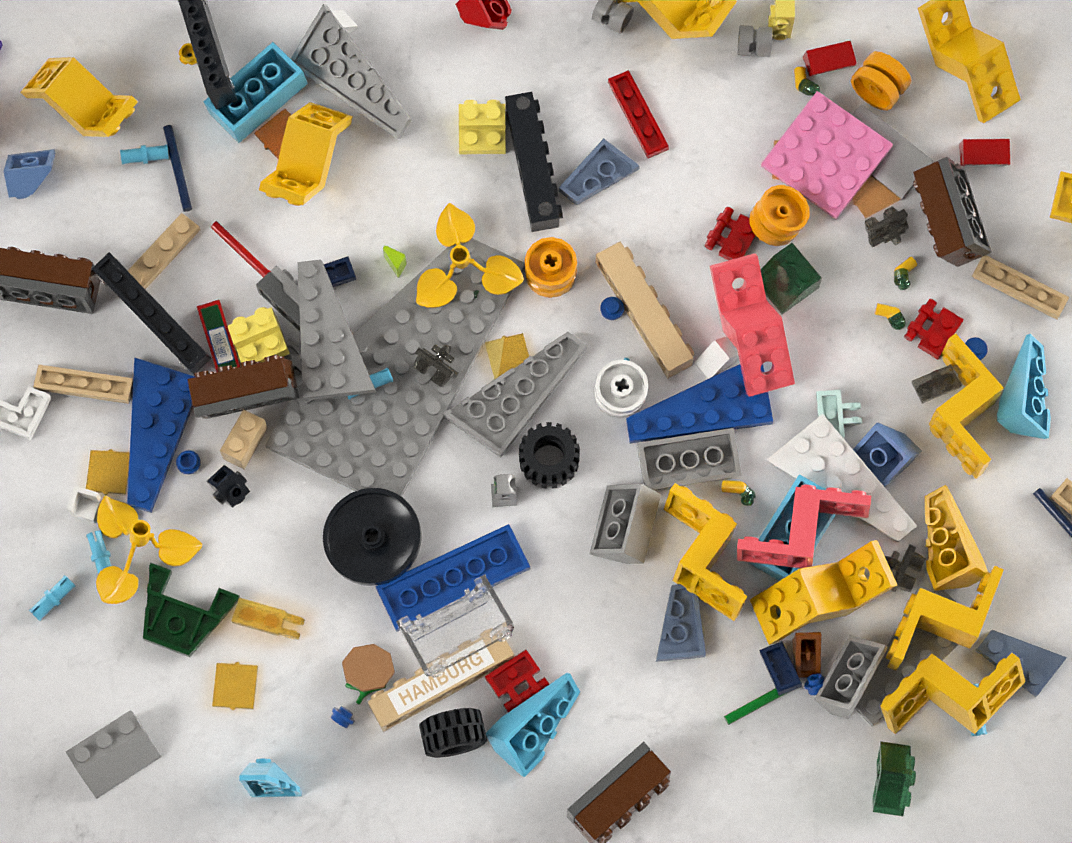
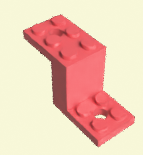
(752, 325)
(806, 507)

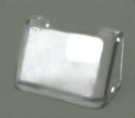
(457, 629)

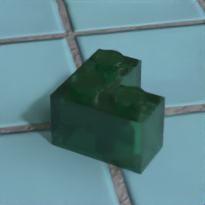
(893, 779)

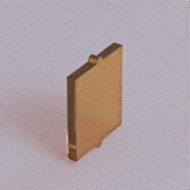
(273, 132)
(874, 197)

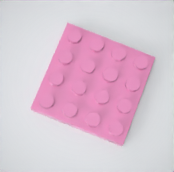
(826, 155)

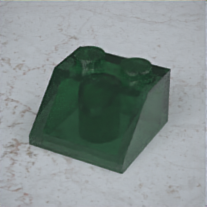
(789, 278)

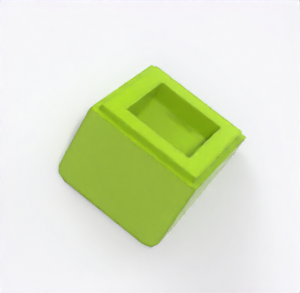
(395, 259)

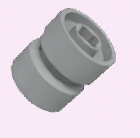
(613, 13)
(754, 41)

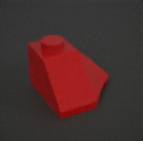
(485, 13)

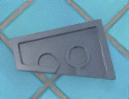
(597, 172)
(682, 627)
(1036, 662)

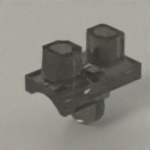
(887, 229)
(426, 359)
(936, 384)
(910, 559)

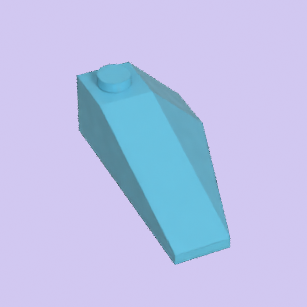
(1023, 400)
(525, 730)
(268, 780)

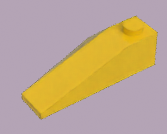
(952, 552)

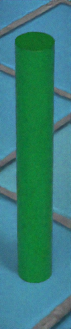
(752, 706)

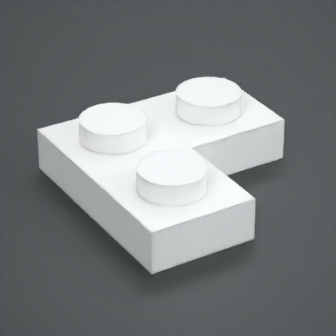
(27, 416)

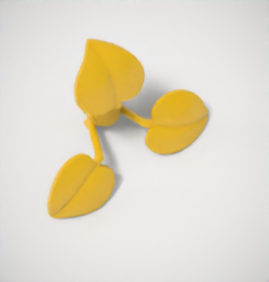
(458, 227)
(118, 518)

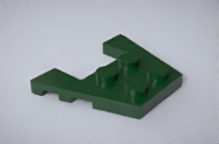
(176, 623)

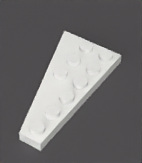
(831, 463)

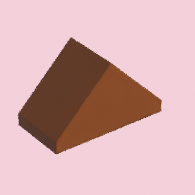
(807, 653)

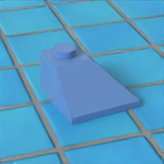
(27, 171)
(886, 452)

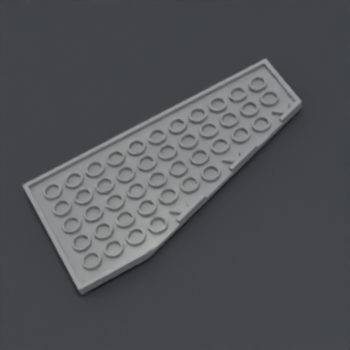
(385, 434)

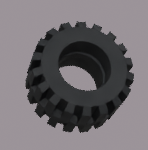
(555, 437)
(453, 732)

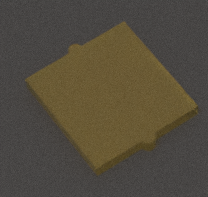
(506, 353)
(108, 472)
(235, 686)

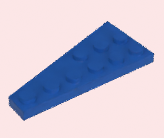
(702, 408)
(157, 422)

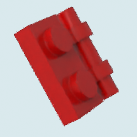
(739, 238)
(943, 327)
(511, 675)

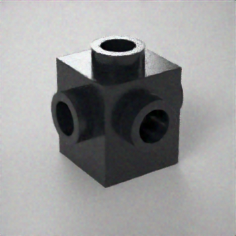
(228, 486)

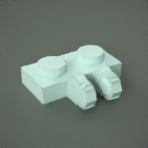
(831, 406)

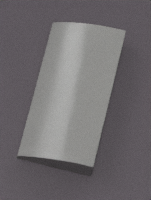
(902, 159)
(689, 459)

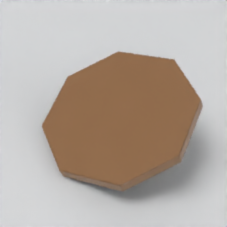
(368, 667)

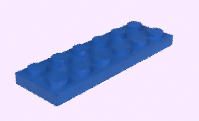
(447, 576)

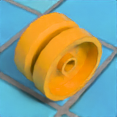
(881, 80)
(779, 215)
(550, 267)

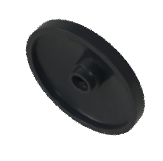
(372, 536)

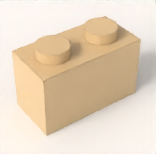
(243, 439)

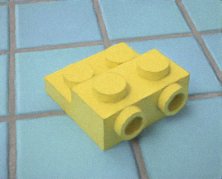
(782, 18)
(482, 127)
(258, 336)

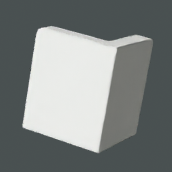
(84, 504)

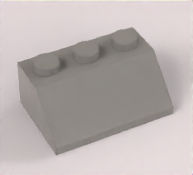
(625, 523)
(850, 676)
(113, 754)

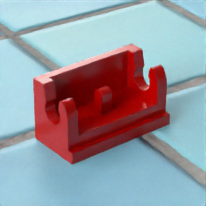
(829, 58)
(984, 152)

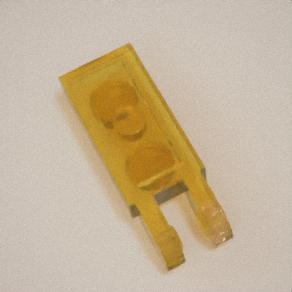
(265, 618)

